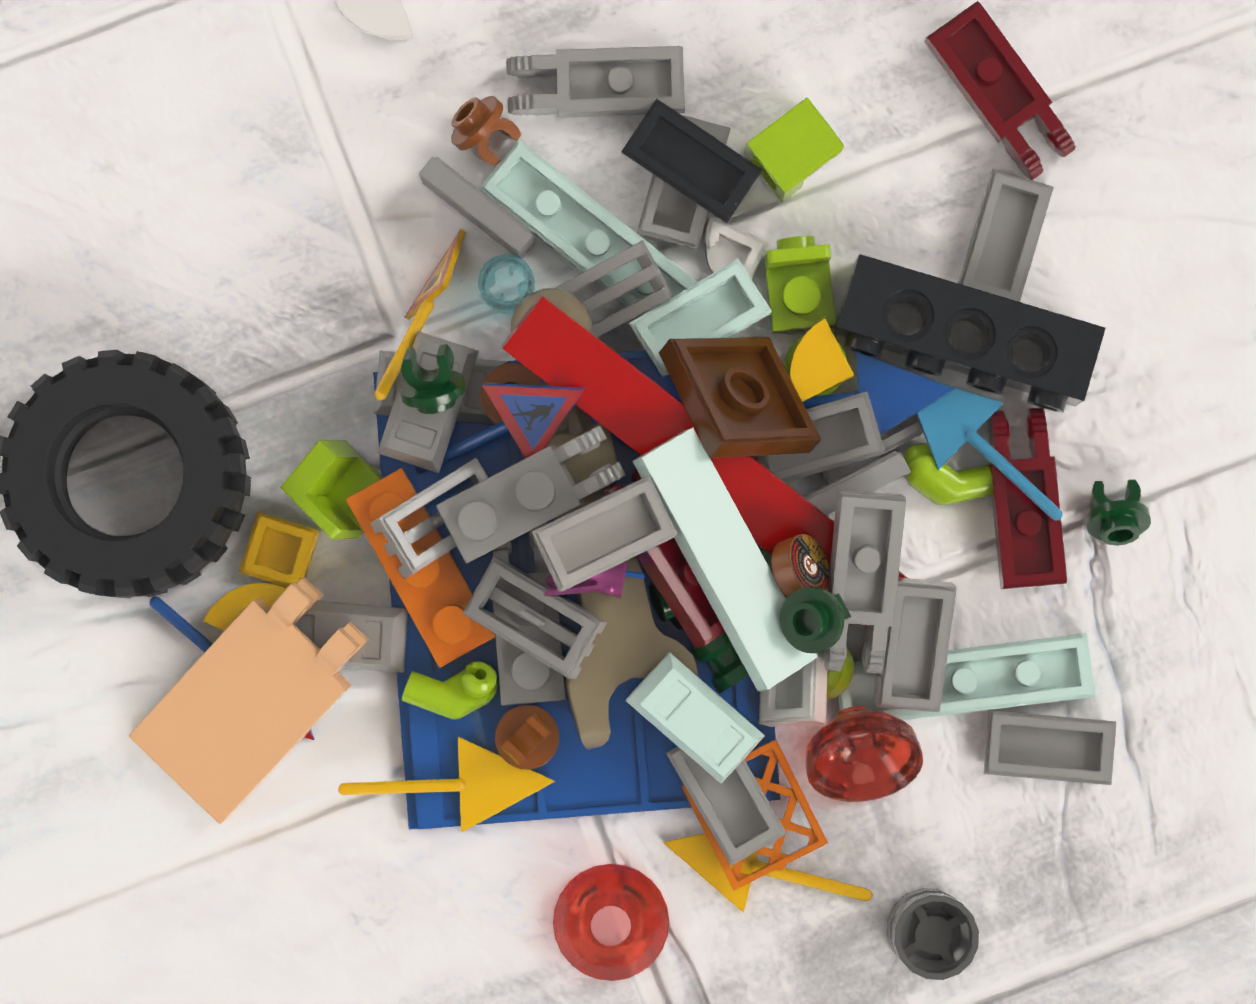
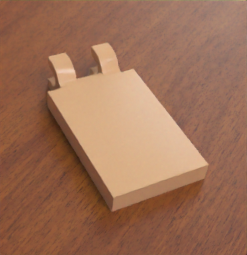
(247, 701)

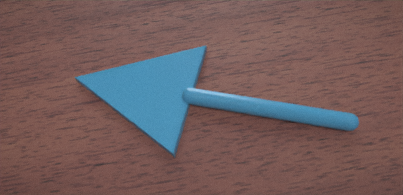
(955, 420)

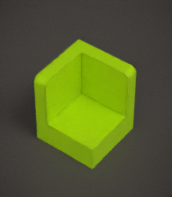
(793, 149)
(323, 483)

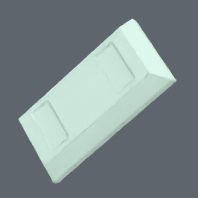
(709, 309)
(695, 717)

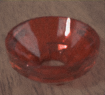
(865, 765)
(618, 887)

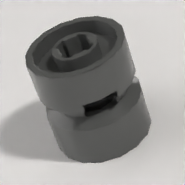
(932, 933)

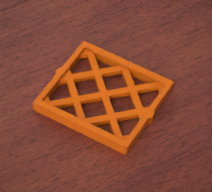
(777, 859)

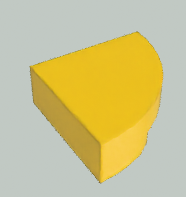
(818, 362)
(235, 601)

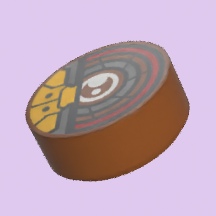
(800, 564)

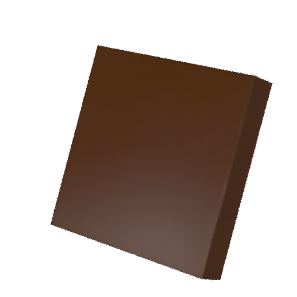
(739, 396)

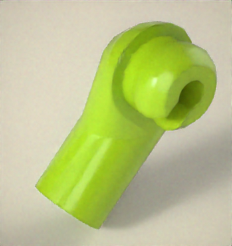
(945, 484)
(456, 695)

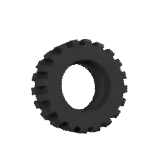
(39, 457)

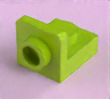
(799, 284)

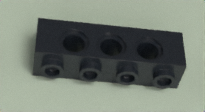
(1065, 342)

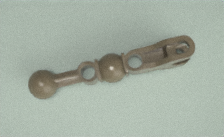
(630, 640)

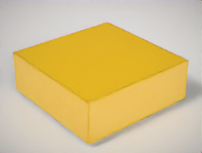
(279, 550)

